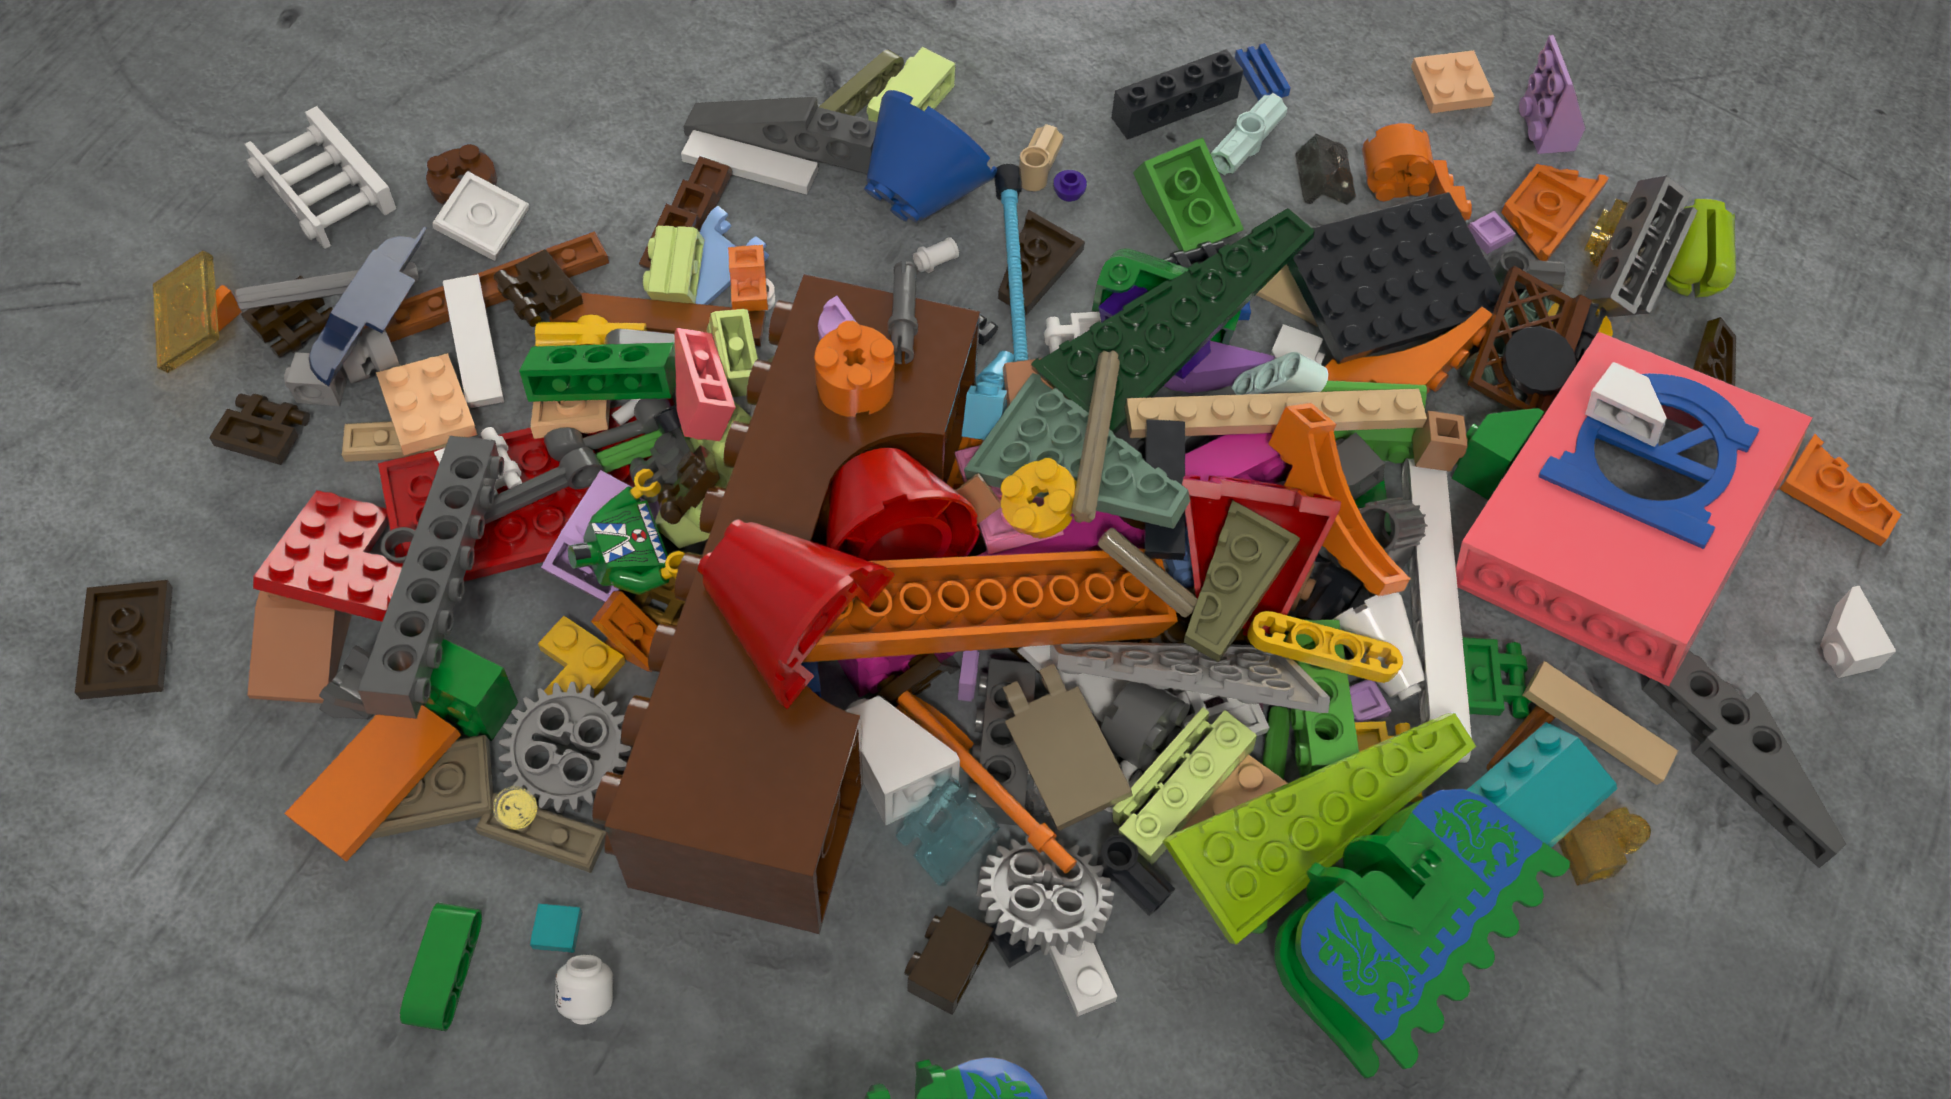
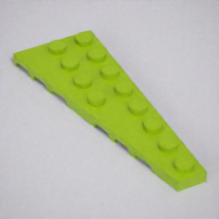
(1259, 852)

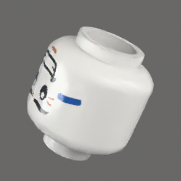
(584, 989)

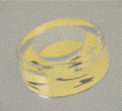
(515, 807)

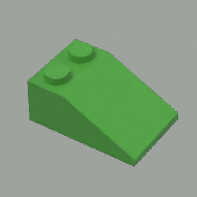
(1188, 196)

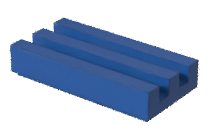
(1267, 71)

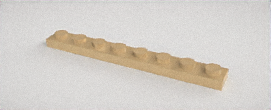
(1263, 411)

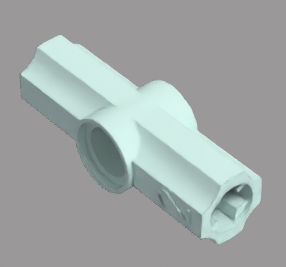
(1248, 133)

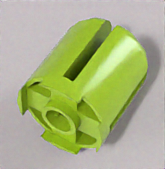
(1706, 253)

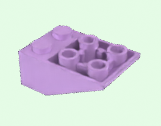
(1551, 104)
(557, 561)

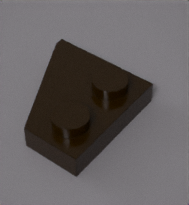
(917, 679)

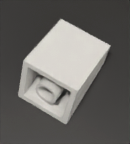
(900, 759)

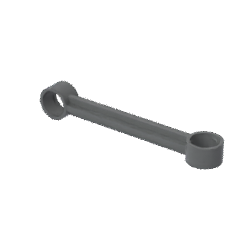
(575, 470)

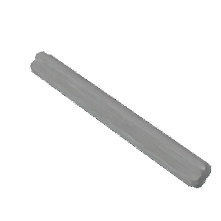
(302, 289)

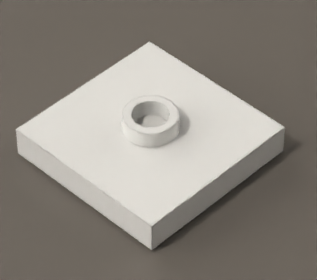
(480, 216)

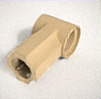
(1039, 157)

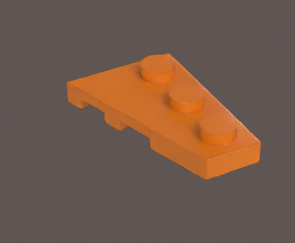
(1833, 491)

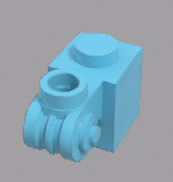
(984, 407)

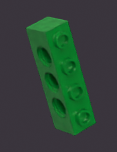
(599, 372)

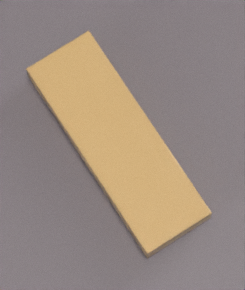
(373, 442)

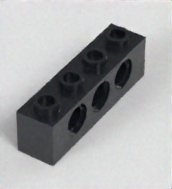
(1176, 94)

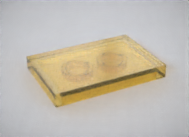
(185, 311)

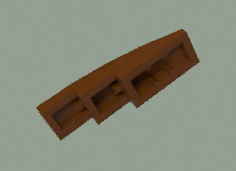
(694, 199)

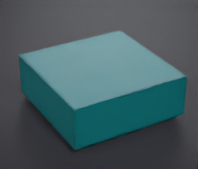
(556, 928)

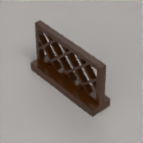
(1567, 322)

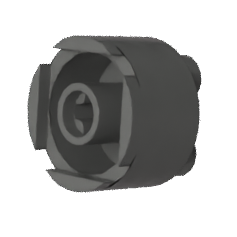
(1143, 723)

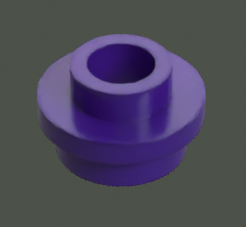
(1069, 185)

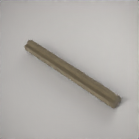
(1096, 437)

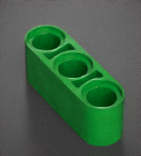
(441, 967)

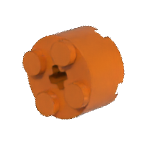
(1398, 162)
(854, 369)

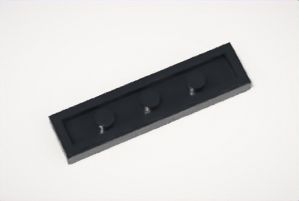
(1167, 451)

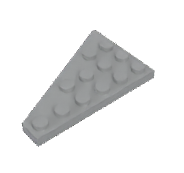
(1240, 674)

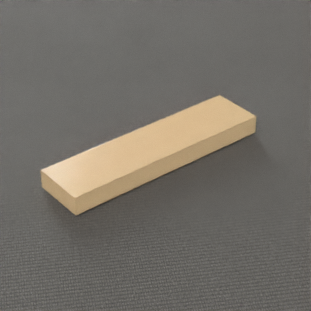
(1600, 723)

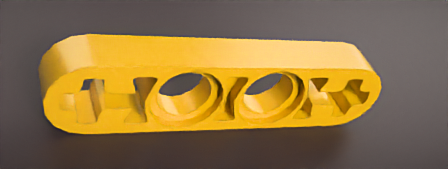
(1325, 641)

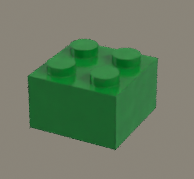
(470, 692)

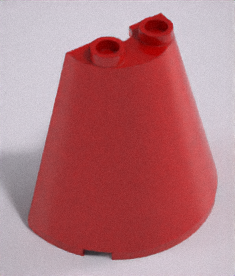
(1283, 505)
(784, 597)

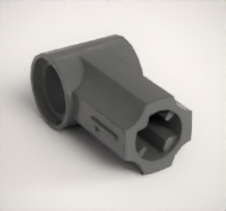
(1546, 271)

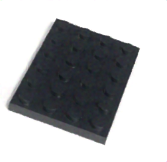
(1393, 277)

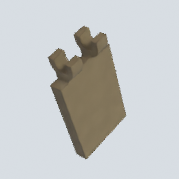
(1065, 751)

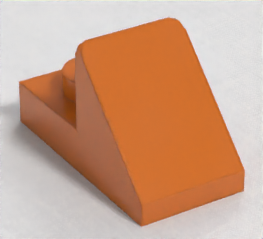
(626, 628)

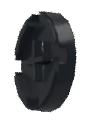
(1538, 360)

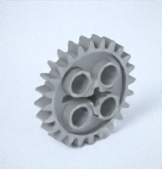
(580, 714)
(1042, 902)

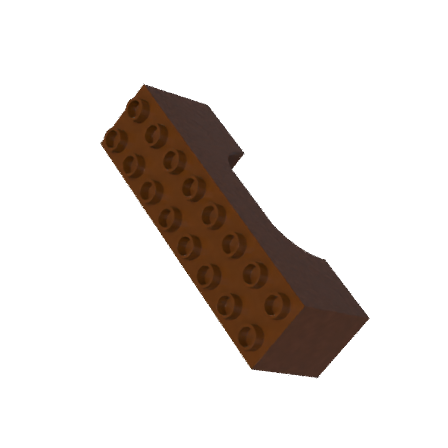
(723, 783)

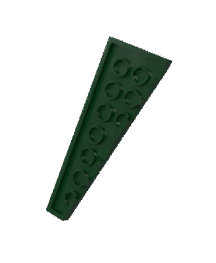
(1174, 319)

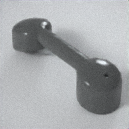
(566, 439)

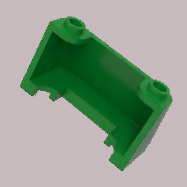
(1132, 268)

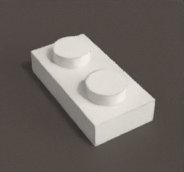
(1084, 977)

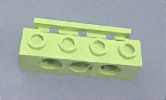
(1189, 787)

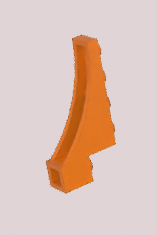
(1421, 364)
(1308, 443)

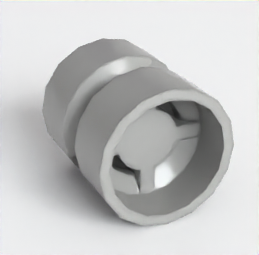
(369, 354)

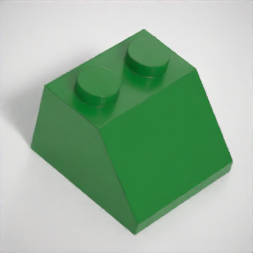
(1494, 449)

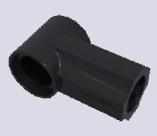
(1331, 595)
(1136, 877)

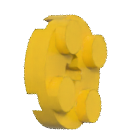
(1023, 486)

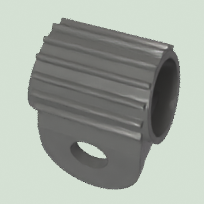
(1408, 527)

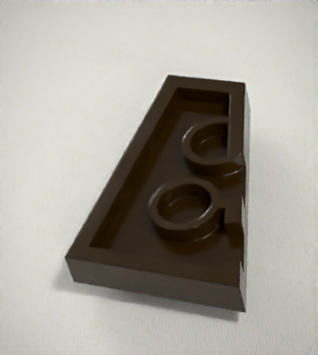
(1045, 256)

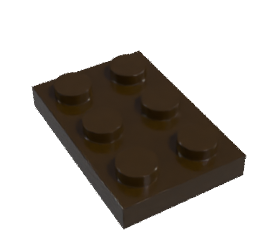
(124, 639)

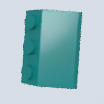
(1547, 783)

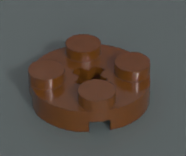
(453, 163)

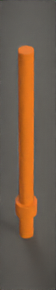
(1040, 836)

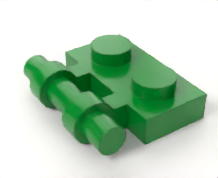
(1484, 679)

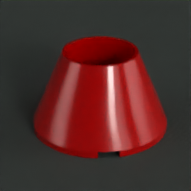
(897, 510)

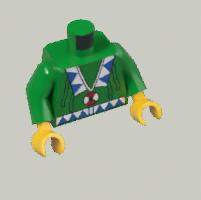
(625, 542)

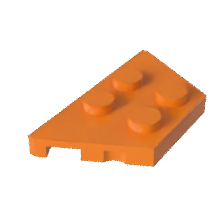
(1550, 206)

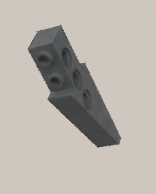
(790, 128)
(1766, 779)

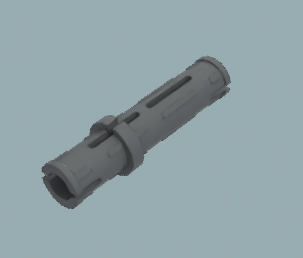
(902, 323)

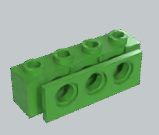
(1324, 736)

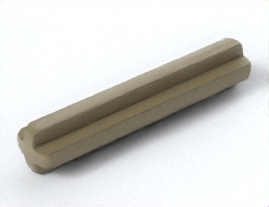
(1148, 572)

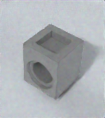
(306, 386)

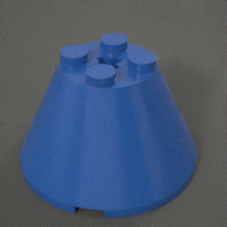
(922, 159)

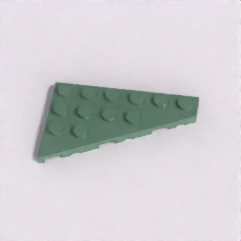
(1048, 425)

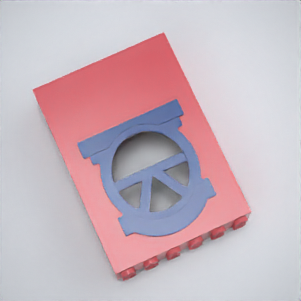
(1619, 567)

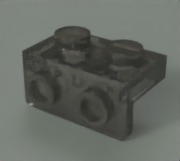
(1324, 170)

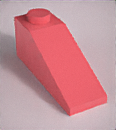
(701, 386)

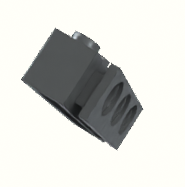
(1634, 231)

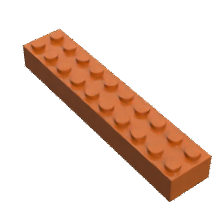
(997, 605)

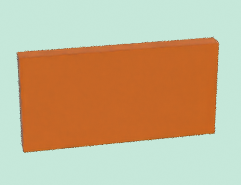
(371, 779)

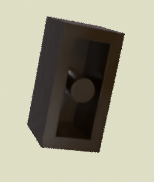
(949, 959)

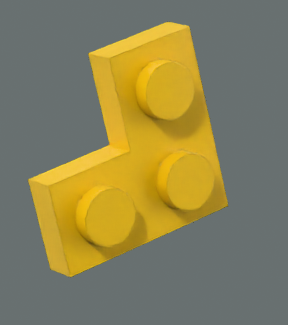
(583, 656)

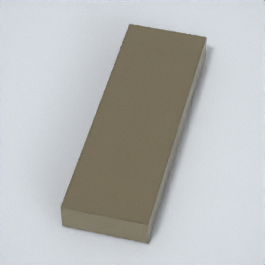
(550, 837)

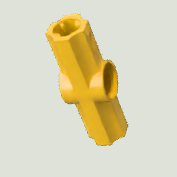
(586, 331)

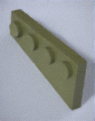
(1239, 575)

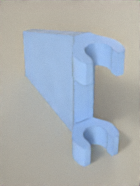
(714, 269)

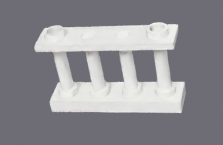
(337, 151)

